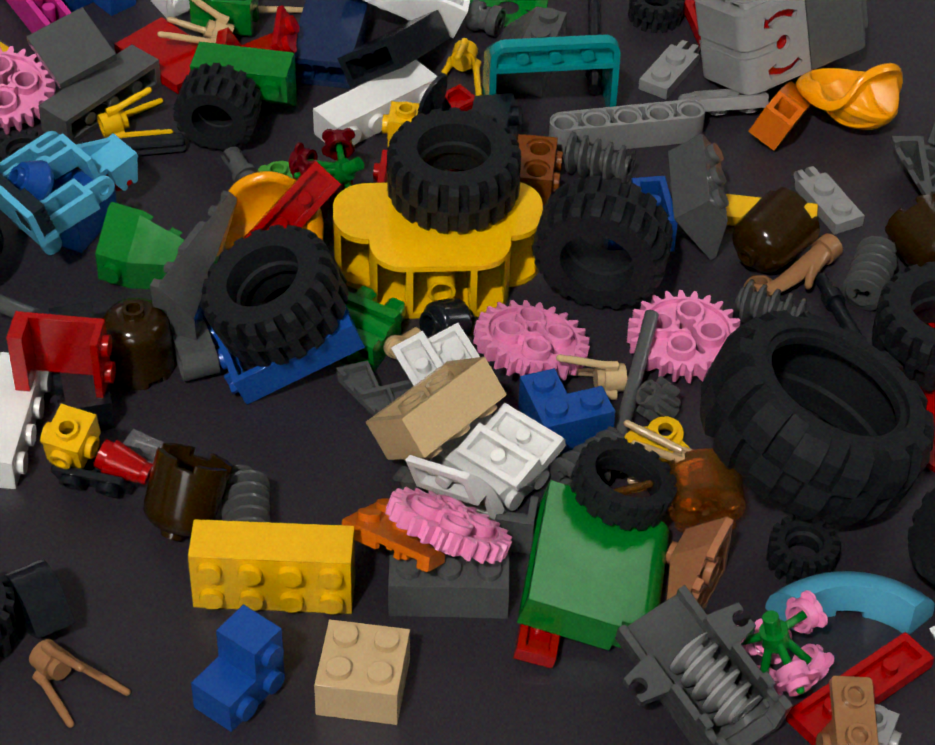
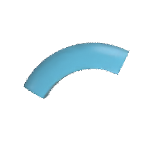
(864, 592)

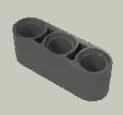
(196, 357)

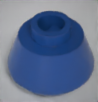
(34, 177)

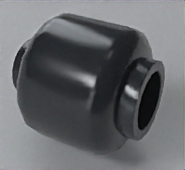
(444, 313)

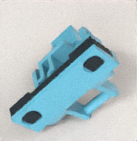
(105, 161)

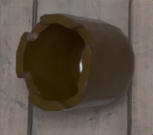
(774, 231)
(914, 231)
(140, 343)
(184, 489)

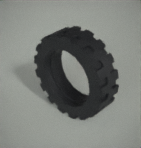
(612, 505)

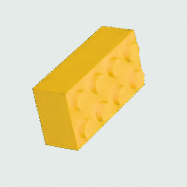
(272, 566)

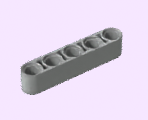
(632, 124)

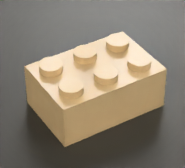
(437, 409)

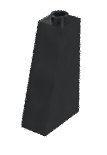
(394, 49)

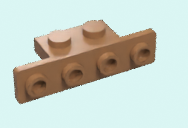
(852, 713)

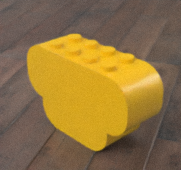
(423, 266)

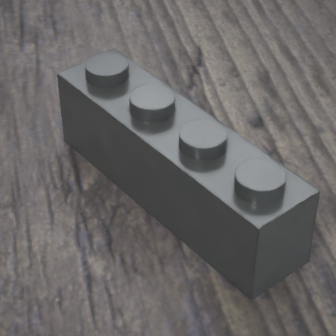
(77, 106)

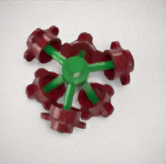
(337, 147)

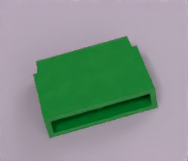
(588, 574)

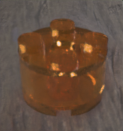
(705, 490)

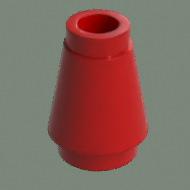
(121, 461)

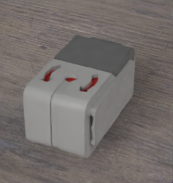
(773, 41)

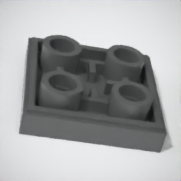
(71, 48)

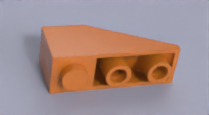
(780, 116)

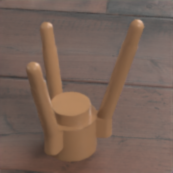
(56, 663)

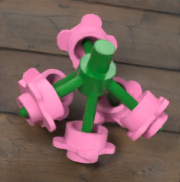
(774, 637)

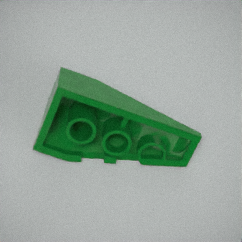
(134, 247)

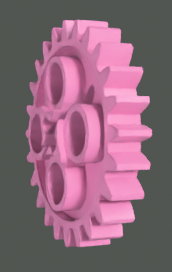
(22, 88)
(685, 335)
(529, 339)
(448, 525)

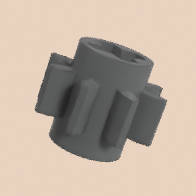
(658, 399)

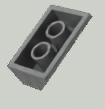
(535, 24)
(699, 192)
(450, 590)

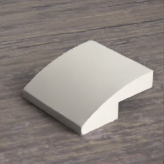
(423, 355)
(511, 447)
(456, 484)

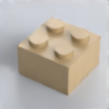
(362, 672)

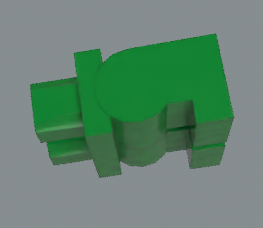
(374, 323)

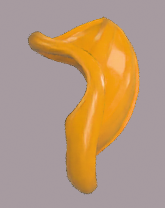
(854, 97)
(255, 196)

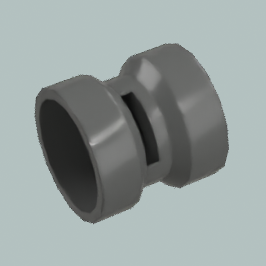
(485, 18)

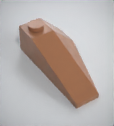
(699, 559)

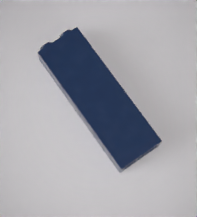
(325, 34)

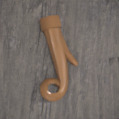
(822, 253)

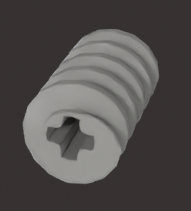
(713, 682)

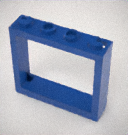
(267, 379)

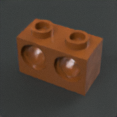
(539, 163)

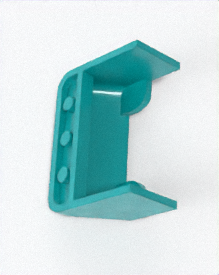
(555, 55)

